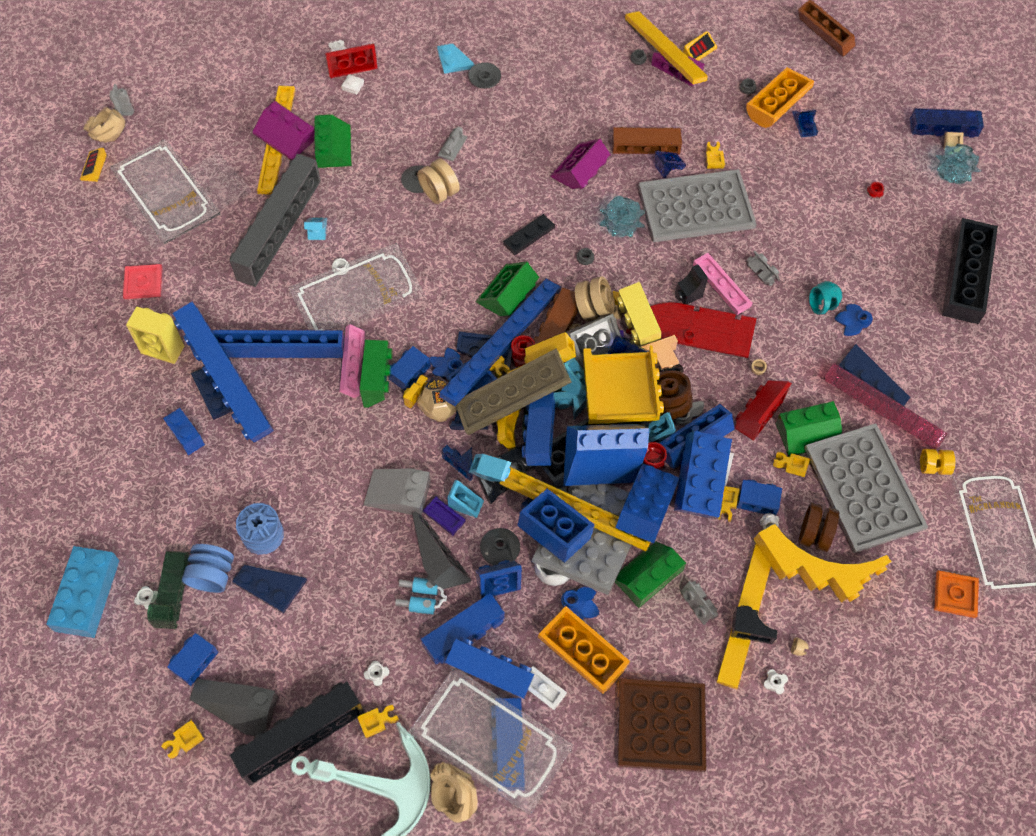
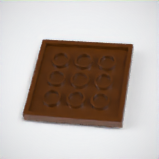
(662, 725)

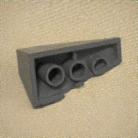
(436, 560)
(239, 705)

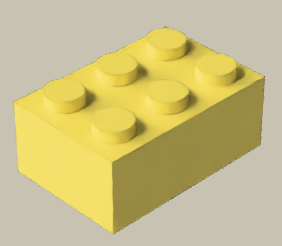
(638, 315)
(155, 334)

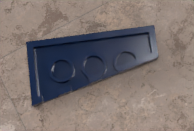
(864, 368)

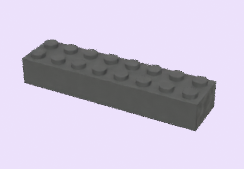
(275, 220)

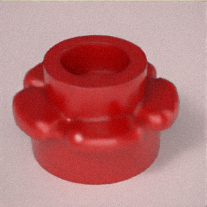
(878, 187)

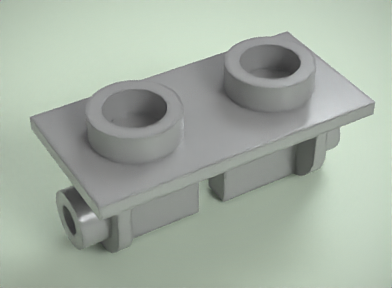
(121, 101)
(453, 144)
(759, 263)
(694, 596)

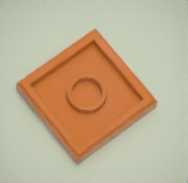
(956, 594)

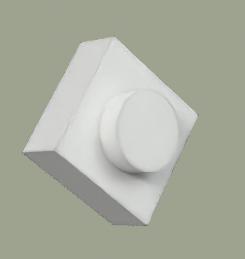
(352, 84)

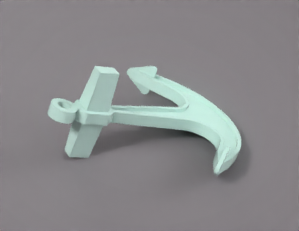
(408, 793)

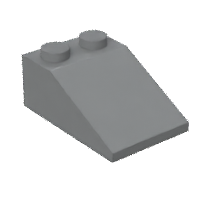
(594, 335)
(398, 490)

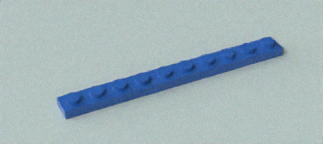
(499, 343)

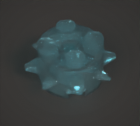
(957, 164)
(622, 217)

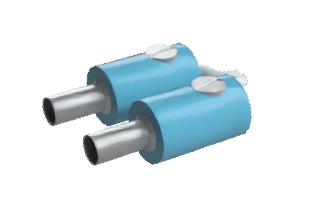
(419, 604)

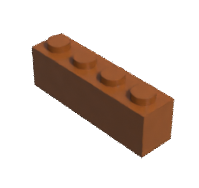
(826, 27)
(646, 140)
(559, 316)

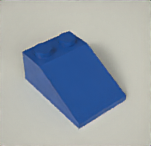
(499, 578)

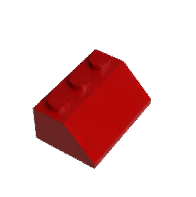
(351, 60)
(761, 408)

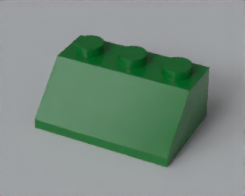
(332, 142)
(508, 288)
(375, 372)
(808, 426)
(649, 573)

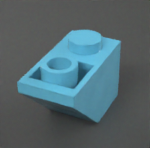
(490, 467)

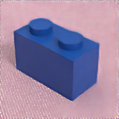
(409, 368)
(184, 431)
(759, 497)
(192, 659)

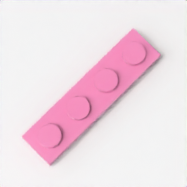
(723, 284)
(352, 361)

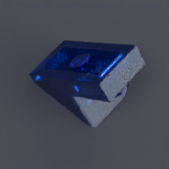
(805, 122)
(667, 161)
(625, 345)
(460, 463)

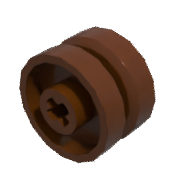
(675, 393)
(819, 526)

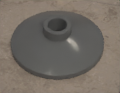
(484, 75)
(410, 179)
(495, 554)

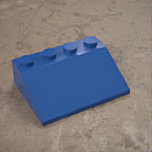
(604, 453)

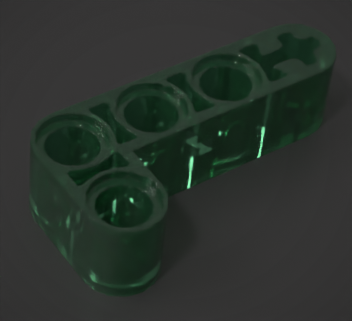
(170, 592)

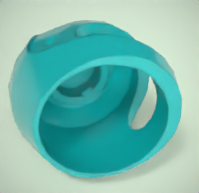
(829, 292)

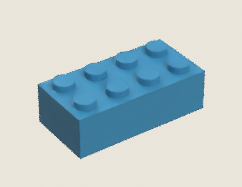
(83, 592)

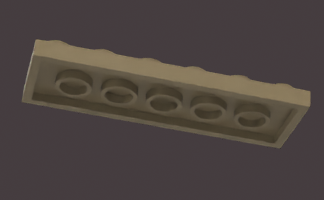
(513, 391)

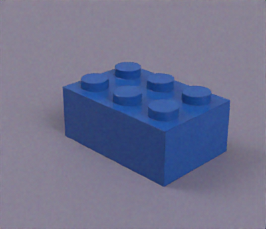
(555, 525)

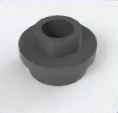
(638, 57)
(748, 86)
(585, 252)

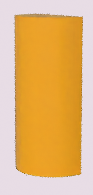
(778, 97)
(584, 650)

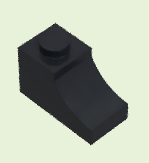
(692, 286)
(748, 626)

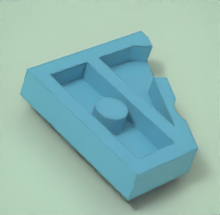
(453, 59)

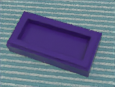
(444, 516)

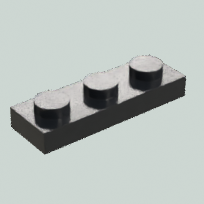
(529, 234)

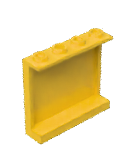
(622, 387)

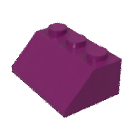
(284, 130)
(581, 164)

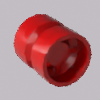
(518, 349)
(655, 455)

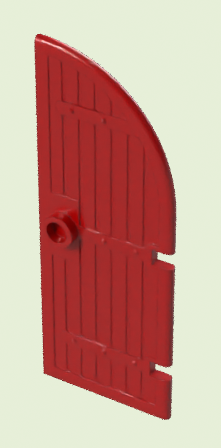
(705, 329)

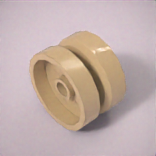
(438, 181)
(594, 298)

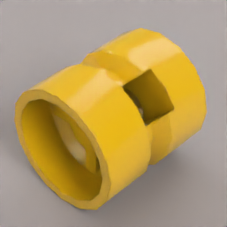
(941, 462)

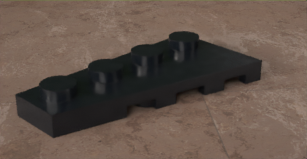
(493, 489)

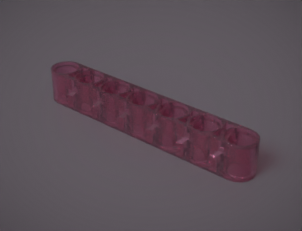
(885, 406)

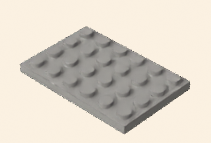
(696, 205)
(865, 488)
(603, 555)

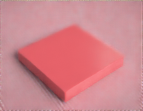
(142, 281)

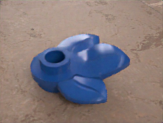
(852, 320)
(446, 364)
(583, 604)

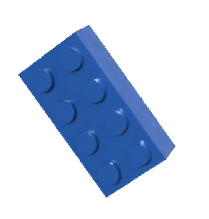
(703, 474)
(647, 503)

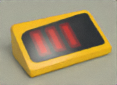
(700, 46)
(93, 165)

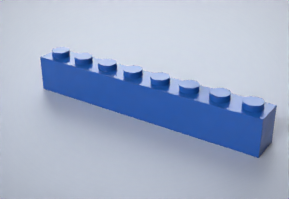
(281, 343)
(223, 372)

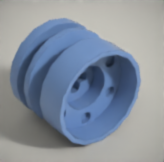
(259, 528)
(208, 568)

